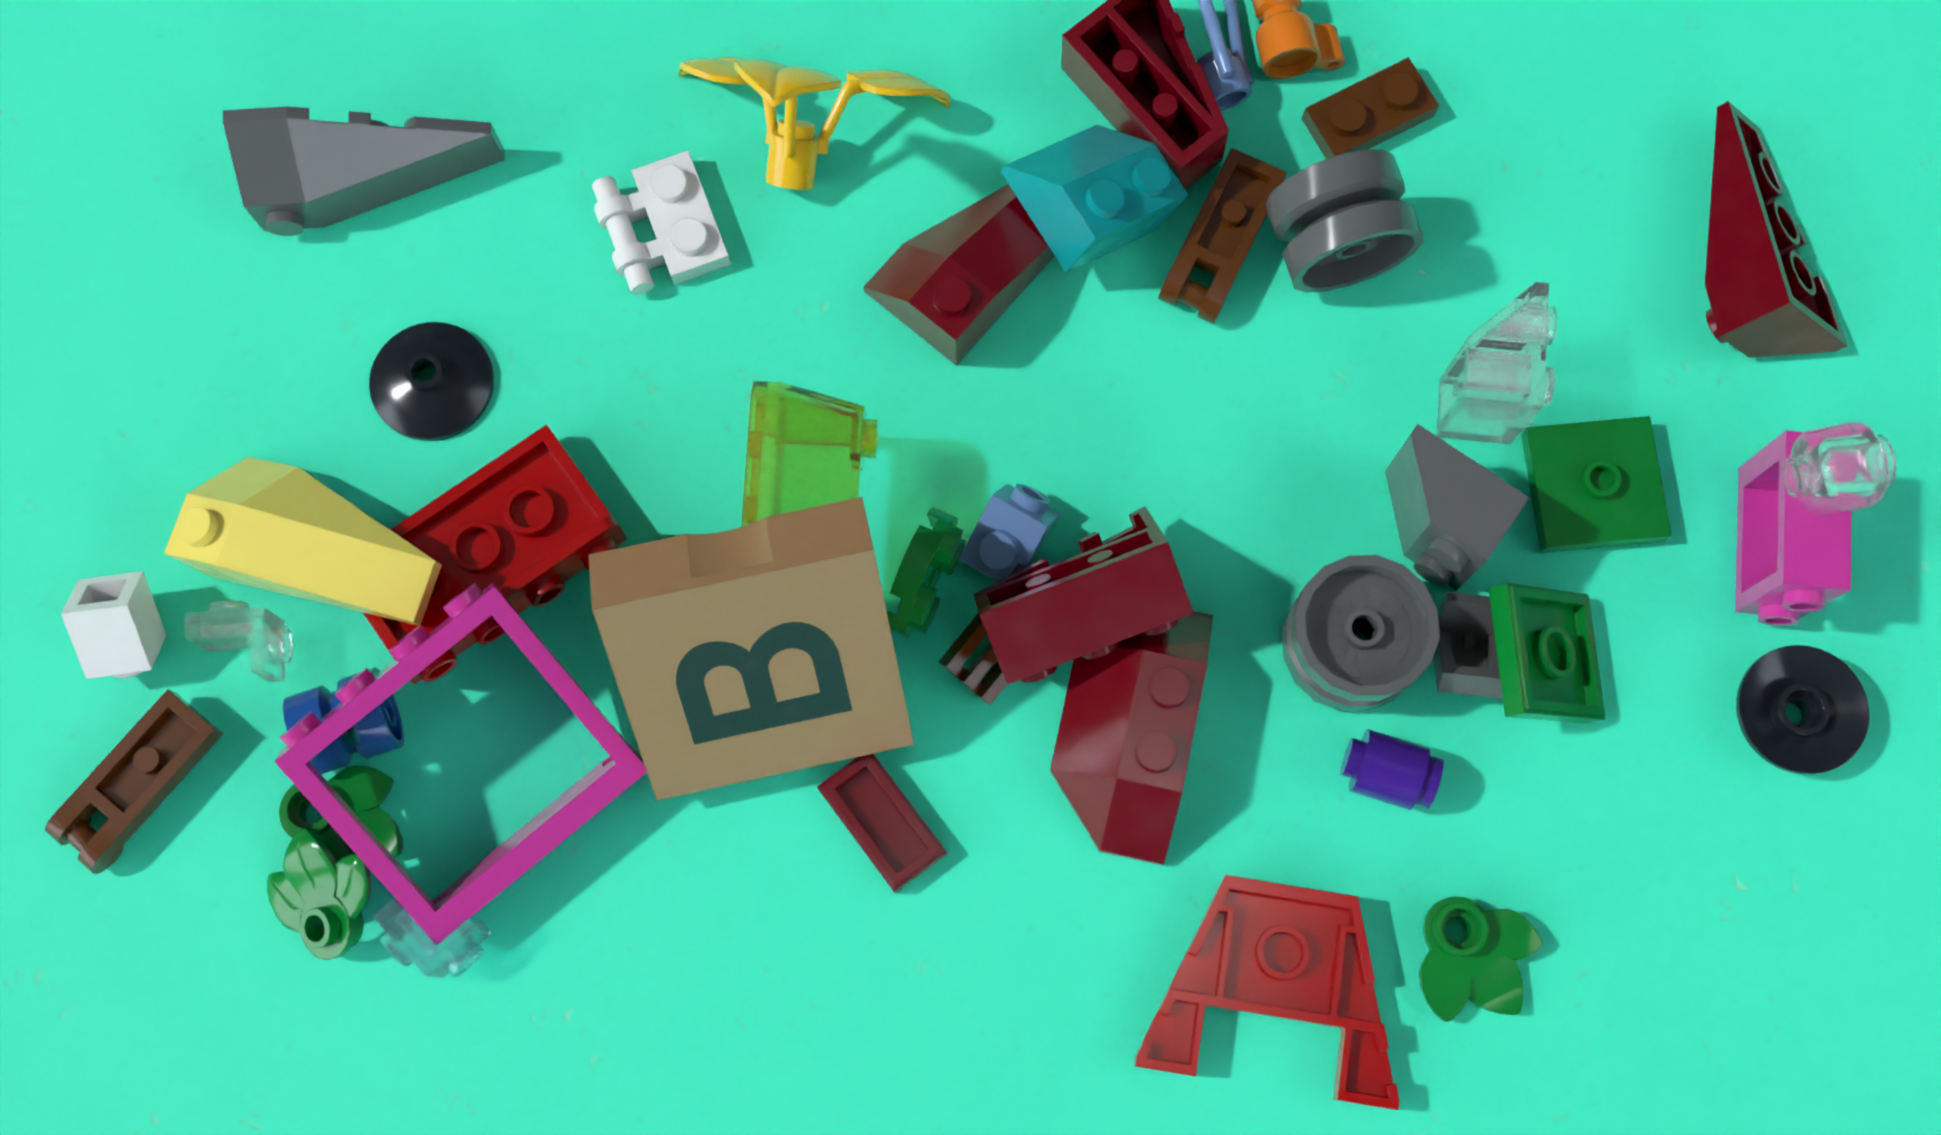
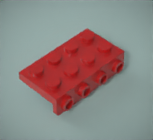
(511, 524)

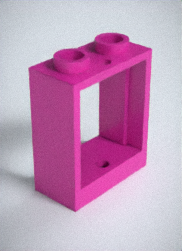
(1784, 552)

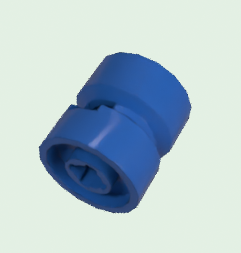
(371, 736)

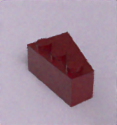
(1084, 602)

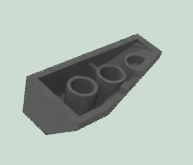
(324, 172)

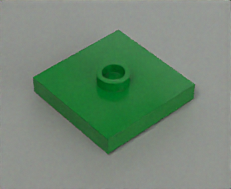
(1595, 484)
(1546, 654)

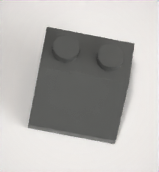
(1448, 508)

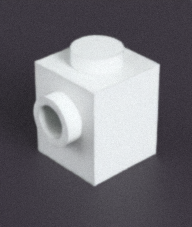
(114, 625)

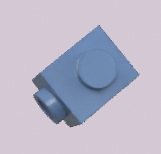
(1009, 531)

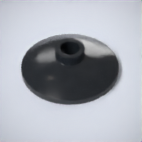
(448, 400)
(1830, 705)

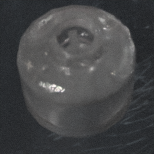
(1839, 468)

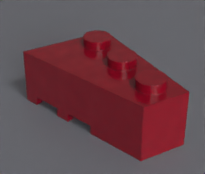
(1147, 83)

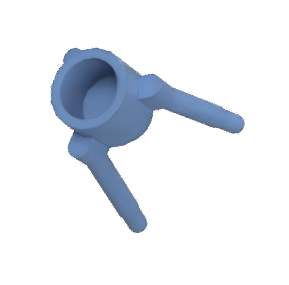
(1225, 68)

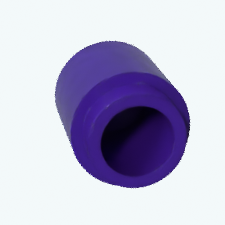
(1392, 770)

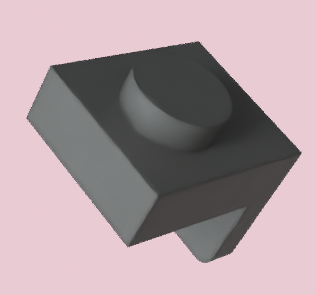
(1467, 647)

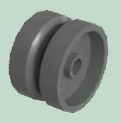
(1344, 220)
(1386, 606)

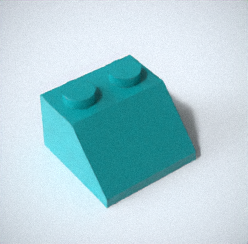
(1094, 192)

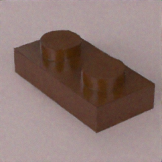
(1370, 110)

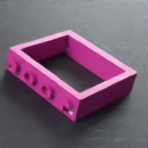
(525, 846)

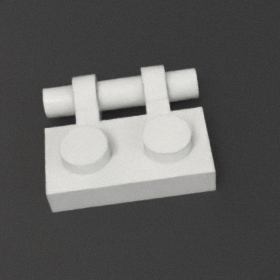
(679, 216)

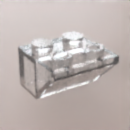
(1500, 373)

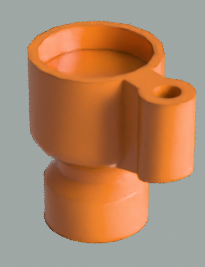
(1291, 41)

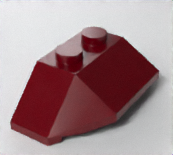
(1131, 737)

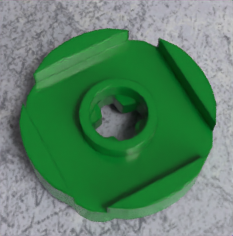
(920, 570)

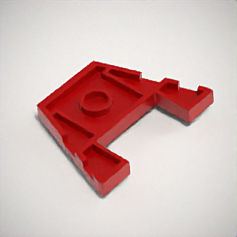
(1285, 958)

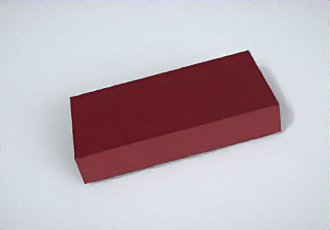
(882, 821)

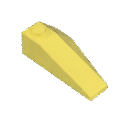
(301, 539)

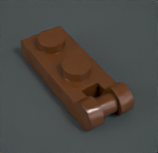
(1222, 234)
(133, 780)

